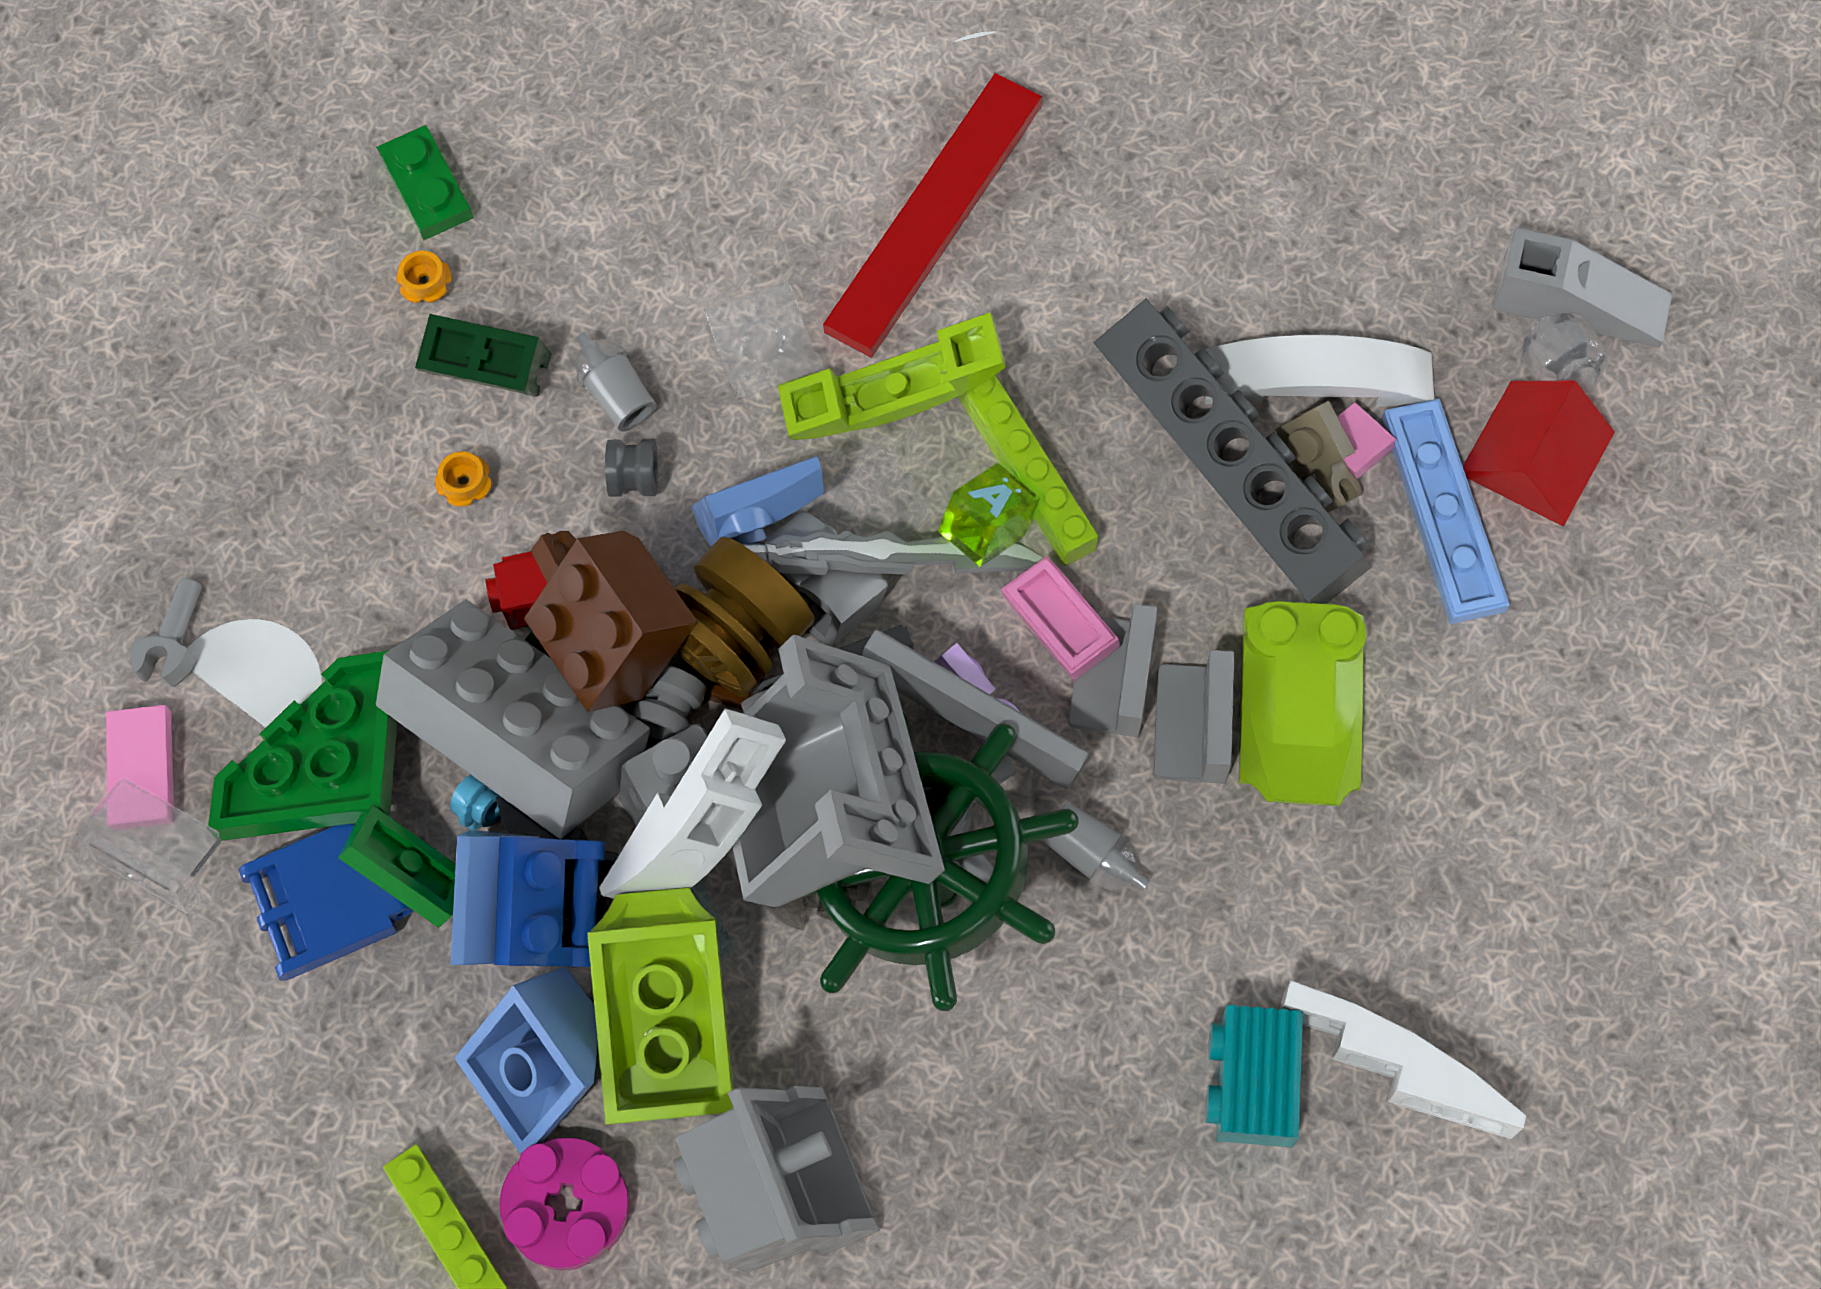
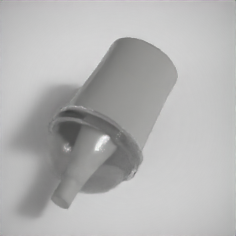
(613, 382)
(1099, 853)

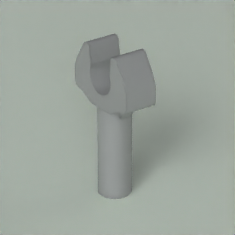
(169, 639)

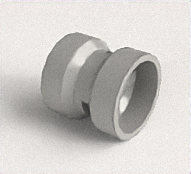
(669, 703)

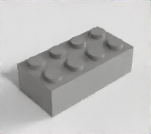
(508, 717)

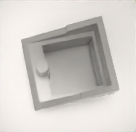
(773, 1179)

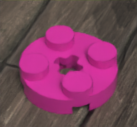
(585, 1233)

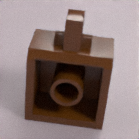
(606, 615)

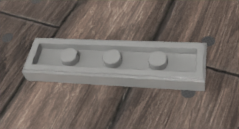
(976, 710)

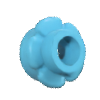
(475, 804)

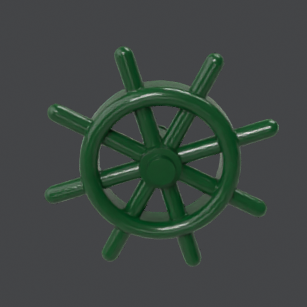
(991, 902)

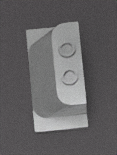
(841, 785)

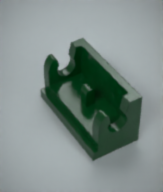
(482, 355)

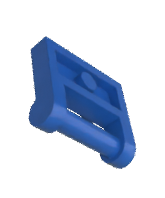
(533, 901)

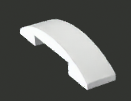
(1325, 368)

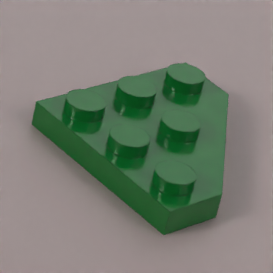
(316, 762)

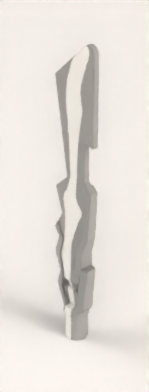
(878, 554)

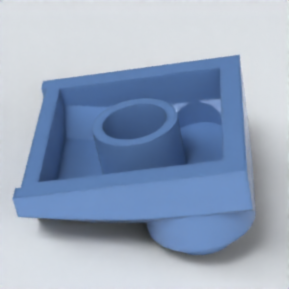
(753, 505)

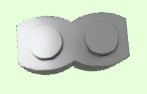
(836, 599)

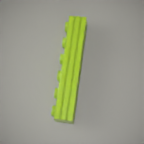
(1025, 459)
(442, 1221)

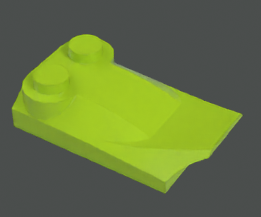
(1301, 702)
(660, 1008)

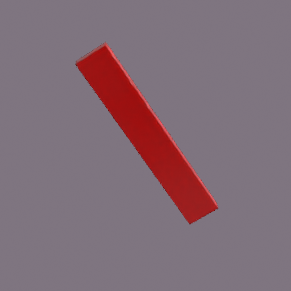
(932, 215)

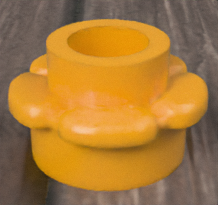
(422, 264)
(461, 465)

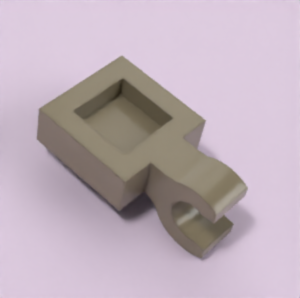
(1319, 450)

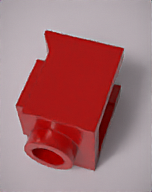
(515, 587)

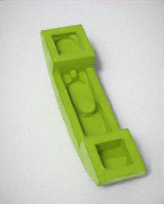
(894, 387)

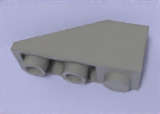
(1559, 275)

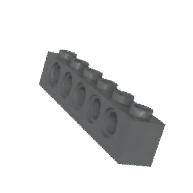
(1132, 350)

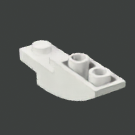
(705, 816)

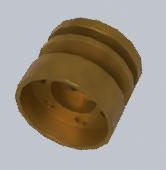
(741, 607)

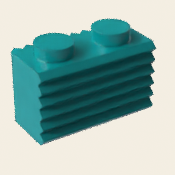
(1257, 1076)

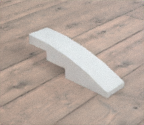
(1421, 1073)

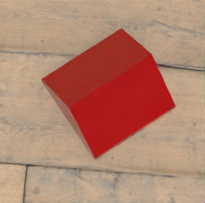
(1540, 446)

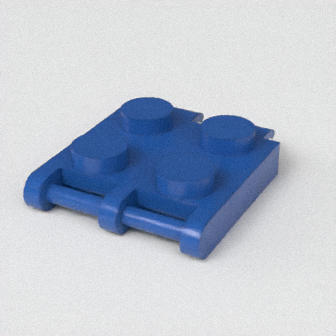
(321, 901)

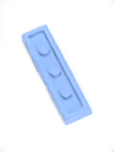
(1445, 512)

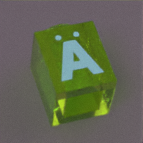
(988, 514)

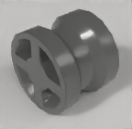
(631, 467)

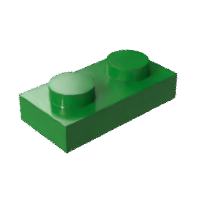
(425, 182)
(402, 865)

